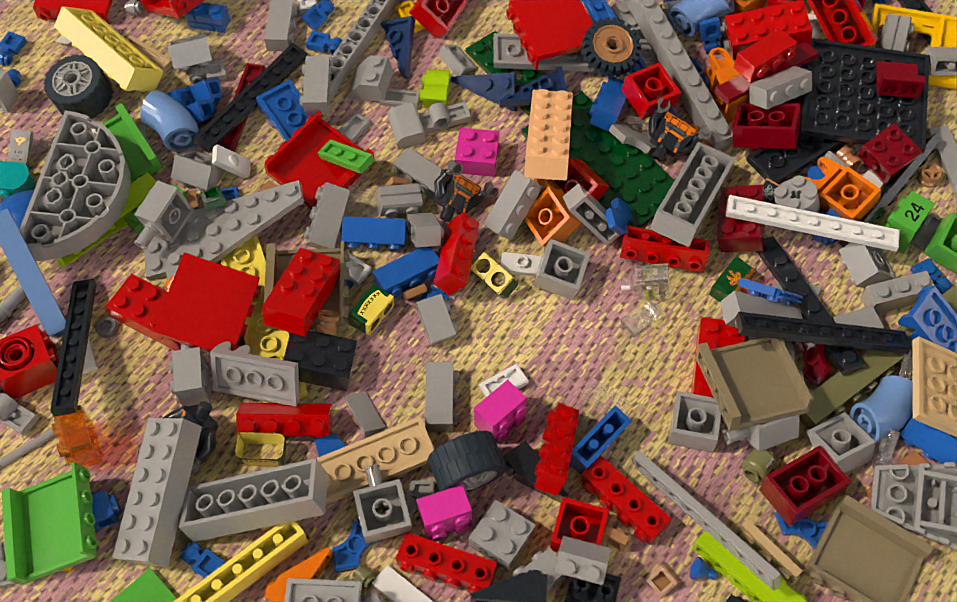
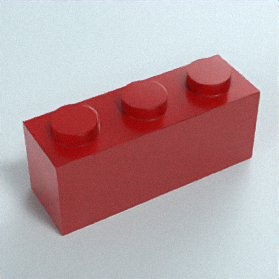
(765, 55)

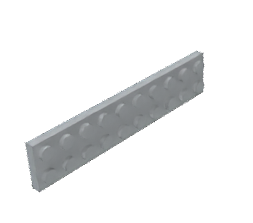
(511, 55)

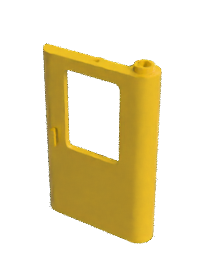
(940, 28)

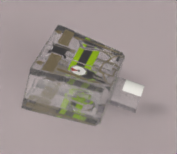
(649, 283)

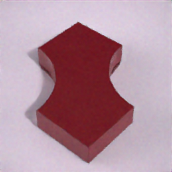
(815, 365)

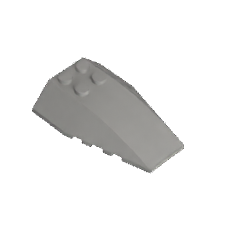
(918, 498)

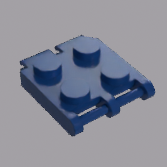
(769, 292)

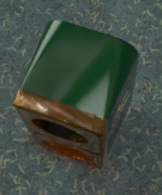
(730, 279)

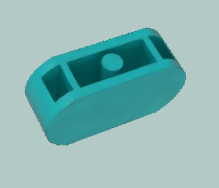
(14, 178)

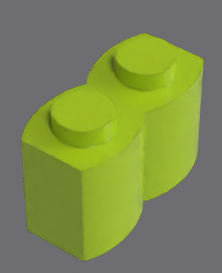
(436, 87)

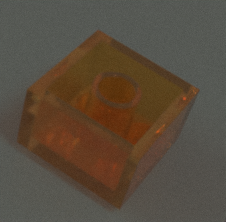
(77, 438)

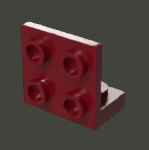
(898, 79)
(889, 153)

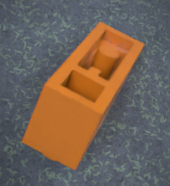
(308, 569)

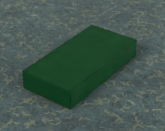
(213, 198)

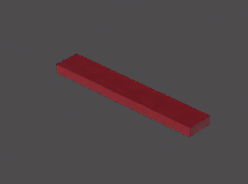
(249, 74)
(739, 85)

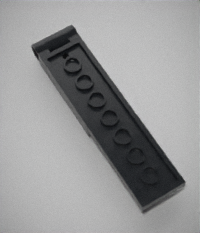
(781, 164)

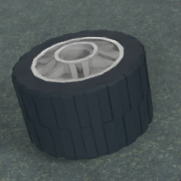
(78, 86)
(467, 461)

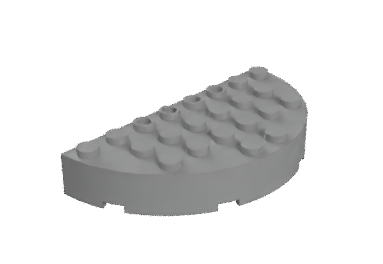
(78, 189)

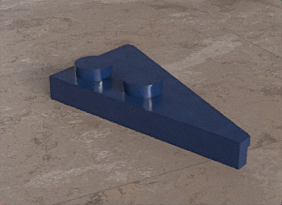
(400, 38)
(553, 82)
(489, 86)

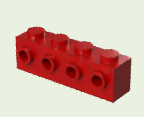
(654, 248)
(456, 254)
(283, 419)
(556, 449)
(625, 500)
(445, 563)

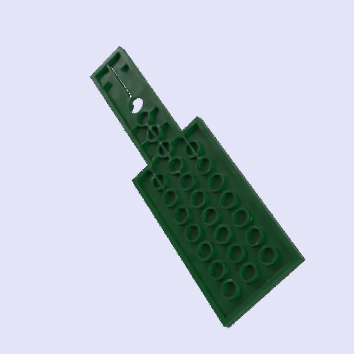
(623, 167)

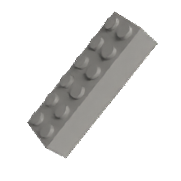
(692, 194)
(157, 492)
(254, 500)

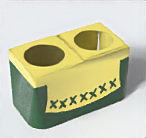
(510, 284)
(370, 308)
(260, 438)

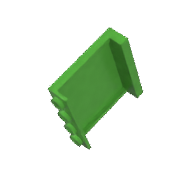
(133, 144)
(49, 526)

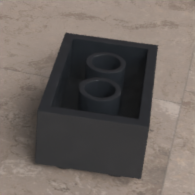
(322, 358)

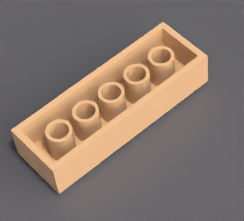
(548, 135)

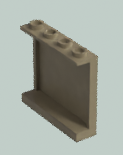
(279, 260)
(754, 382)
(865, 555)

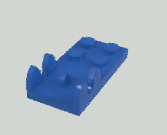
(283, 108)
(932, 319)

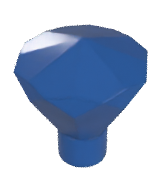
(700, 570)

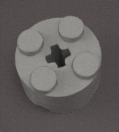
(798, 194)

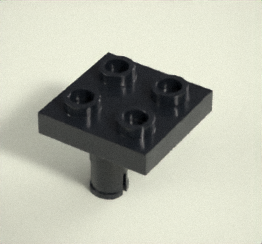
(587, 591)

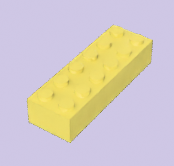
(108, 49)

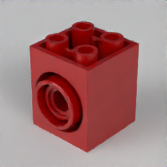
(27, 361)

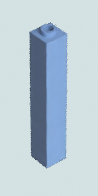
(30, 276)

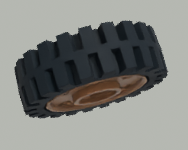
(607, 60)

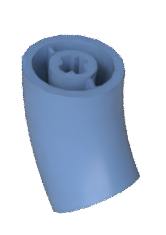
(687, 14)
(170, 121)
(886, 409)

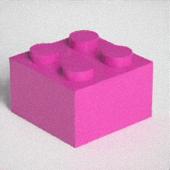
(478, 151)
(501, 411)
(445, 513)

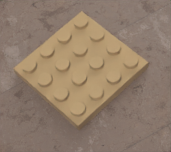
(935, 386)

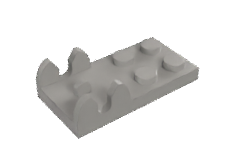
(254, 375)

